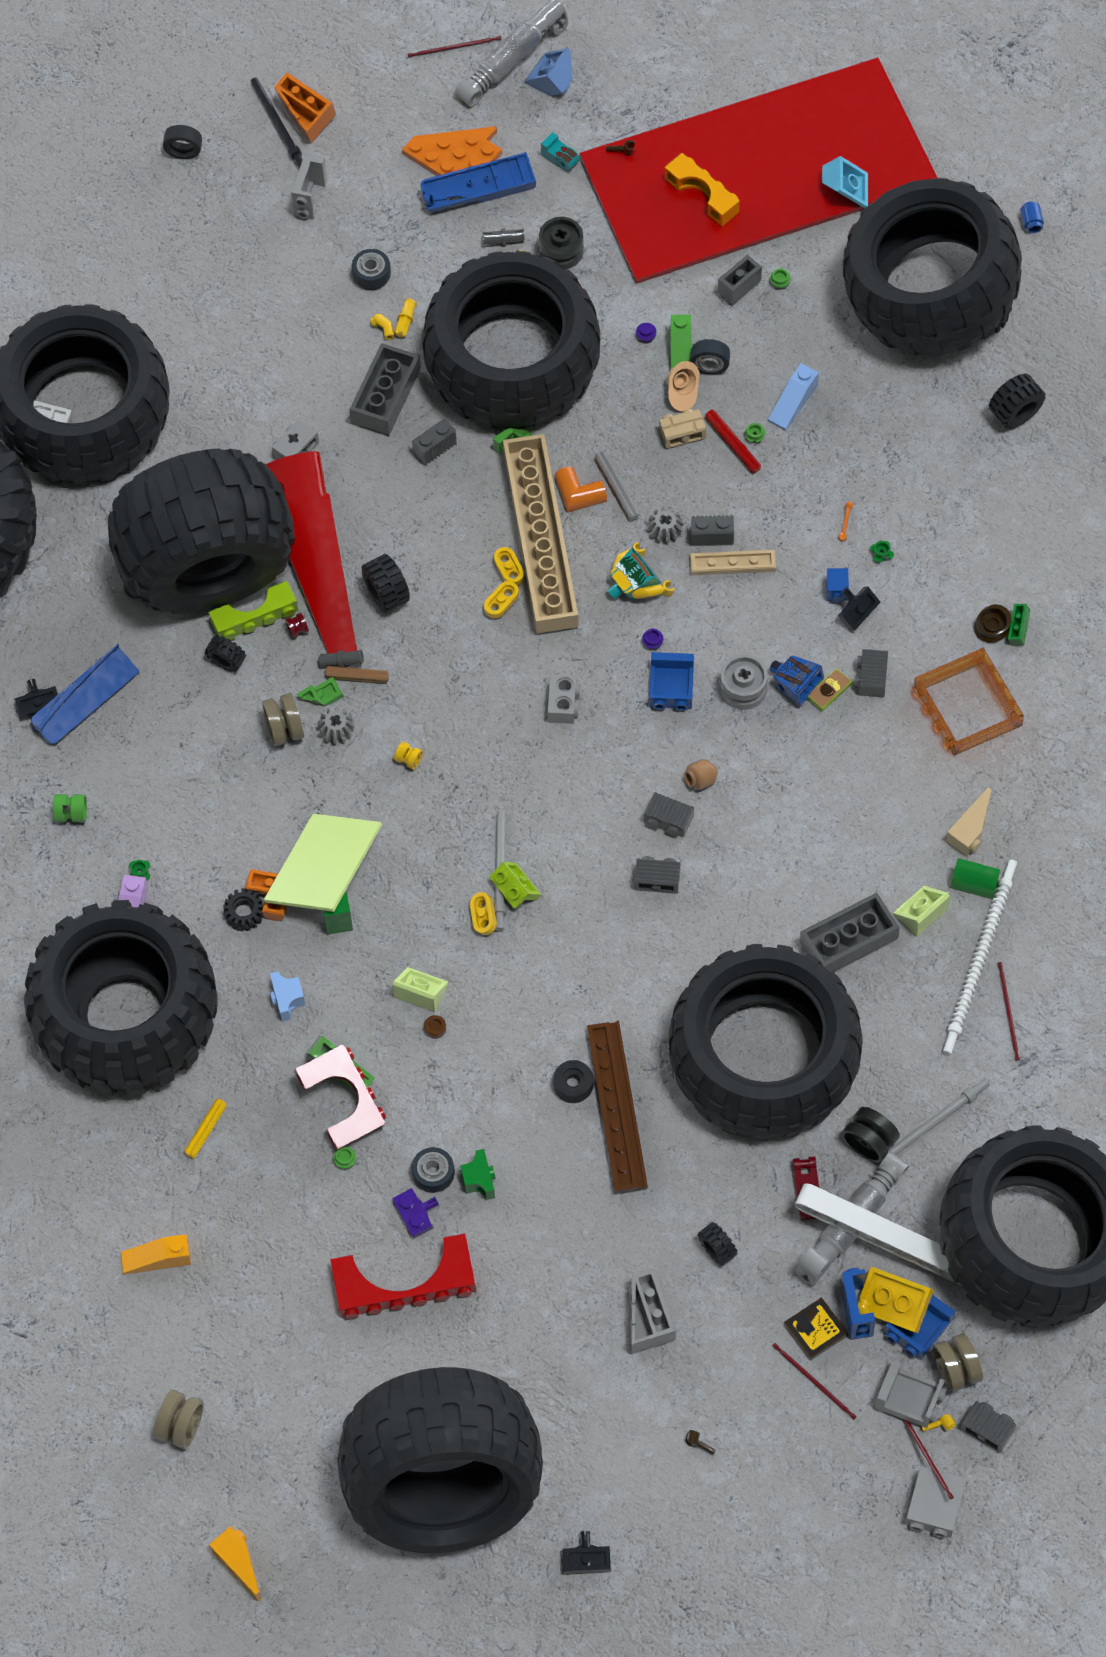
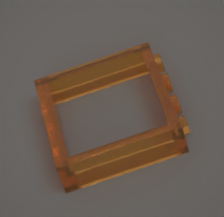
(982, 660)

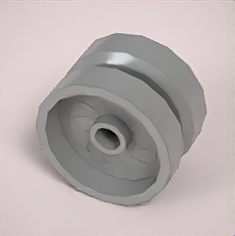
(744, 681)

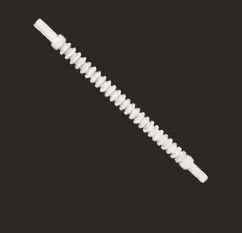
(955, 1028)

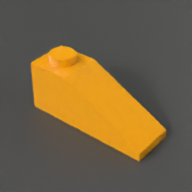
(157, 1254)
(234, 1554)

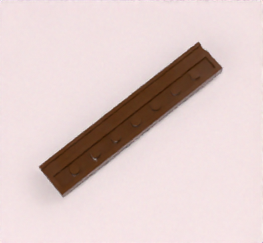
(617, 1107)

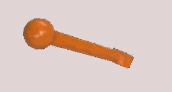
(843, 536)

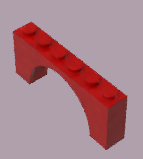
(450, 1279)

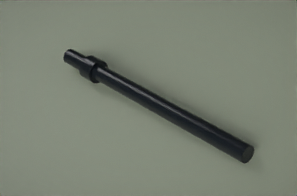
(294, 151)

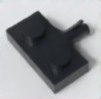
(858, 607)
(34, 700)
(586, 1557)

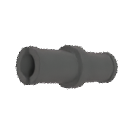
(503, 236)
(341, 658)

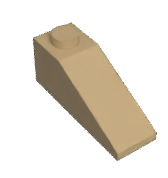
(967, 831)

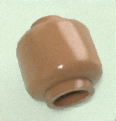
(700, 774)

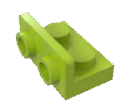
(514, 884)

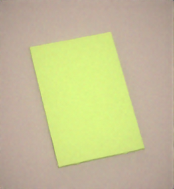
(323, 862)

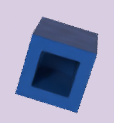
(836, 581)

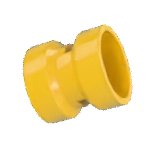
(408, 755)

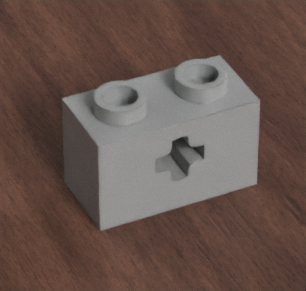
(296, 440)

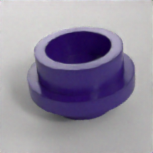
(646, 332)
(652, 638)

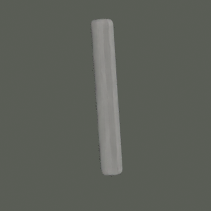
(617, 485)

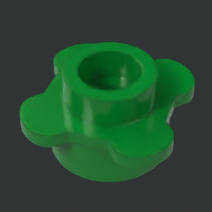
(881, 546)
(140, 864)

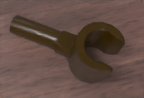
(627, 149)
(692, 1440)

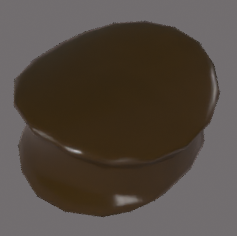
(993, 623)

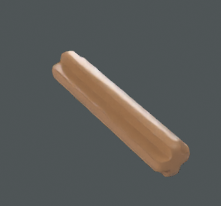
(357, 674)

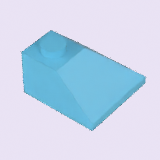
(846, 180)

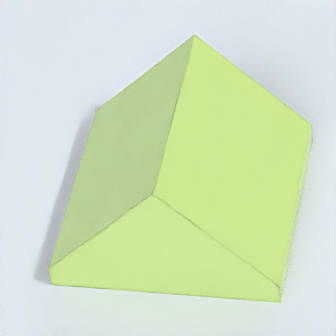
(922, 909)
(419, 989)

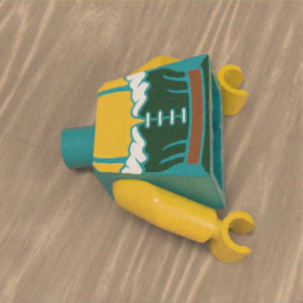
(635, 576)

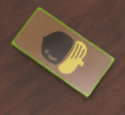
(829, 689)

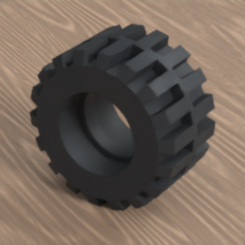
(1017, 400)
(385, 582)

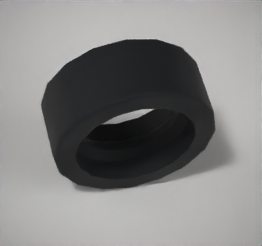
(182, 150)

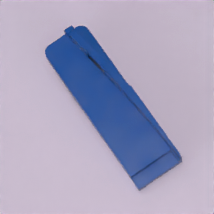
(479, 183)
(84, 695)

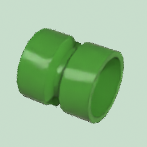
(77, 810)

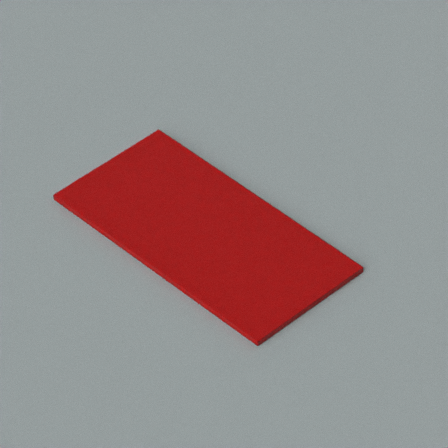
(766, 155)

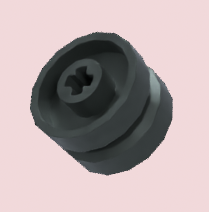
(562, 241)
(870, 1134)

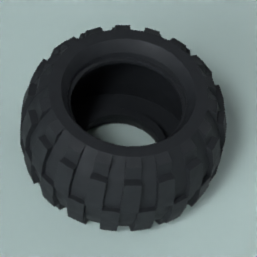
(200, 531)
(111, 947)

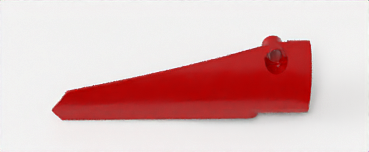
(316, 548)

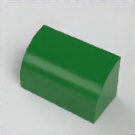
(975, 878)
(340, 919)

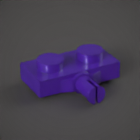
(415, 1212)

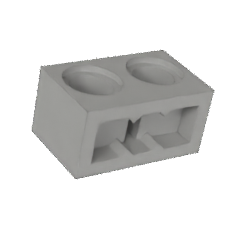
(563, 699)

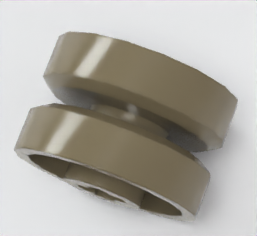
(279, 720)
(957, 1362)
(178, 1419)

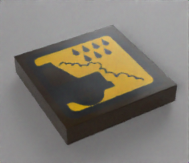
(816, 1328)

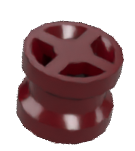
(296, 625)

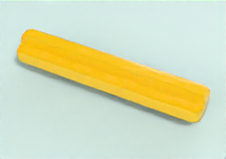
(205, 1128)

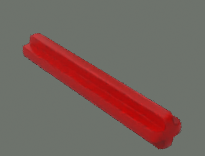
(733, 441)

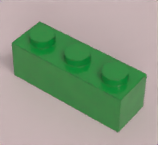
(1019, 624)

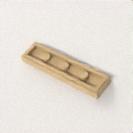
(733, 562)

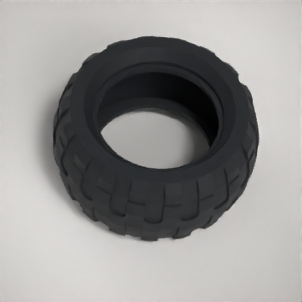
(923, 215)
(511, 285)
(71, 339)
(774, 978)
(987, 1266)
(440, 1460)

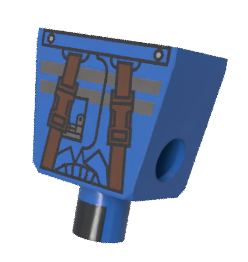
(796, 678)

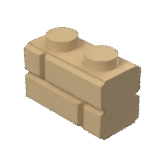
(682, 428)

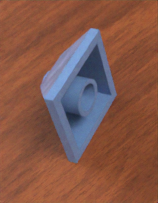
(552, 72)

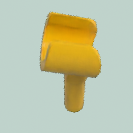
(945, 1421)

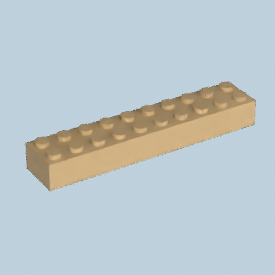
(540, 534)

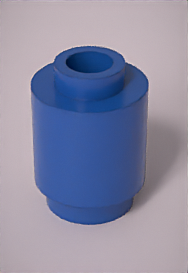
(1032, 217)

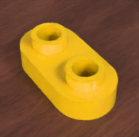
(508, 568)
(500, 600)
(483, 915)

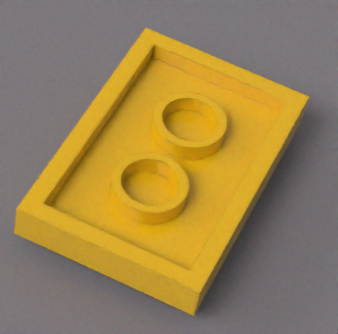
(896, 1299)

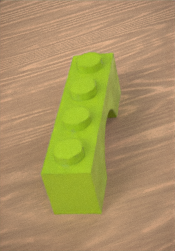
(278, 604)

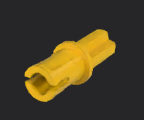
(405, 318)

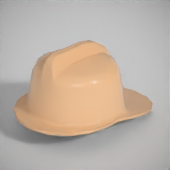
(683, 385)

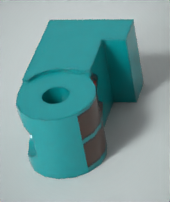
(559, 153)

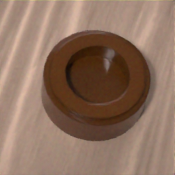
(435, 1026)

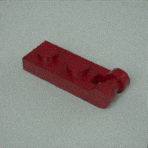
(801, 1179)

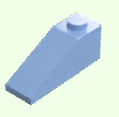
(794, 396)

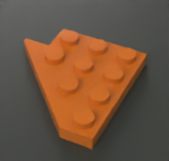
(453, 150)

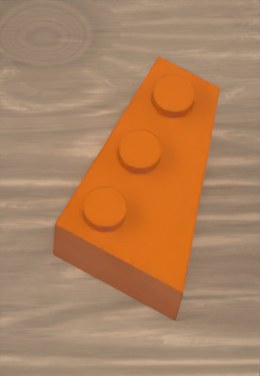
(305, 106)

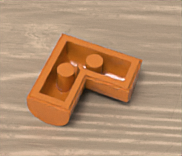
(578, 496)
(261, 883)

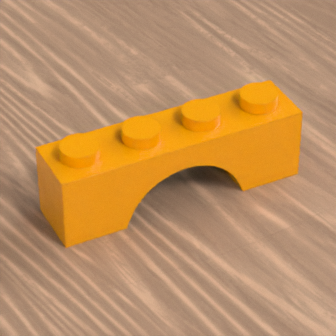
(685, 174)

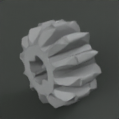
(665, 524)
(336, 732)

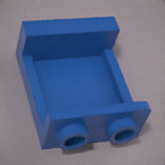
(671, 681)
(858, 1324)
(934, 1324)

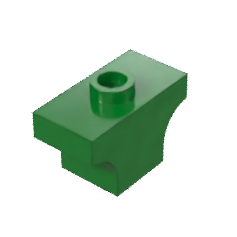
(478, 1175)

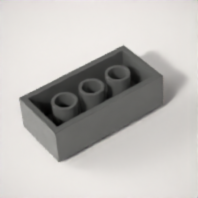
(385, 388)
(850, 933)

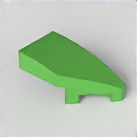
(509, 433)
(323, 694)

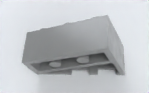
(650, 1313)

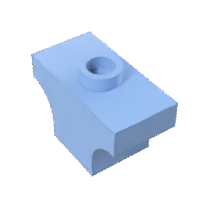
(286, 994)

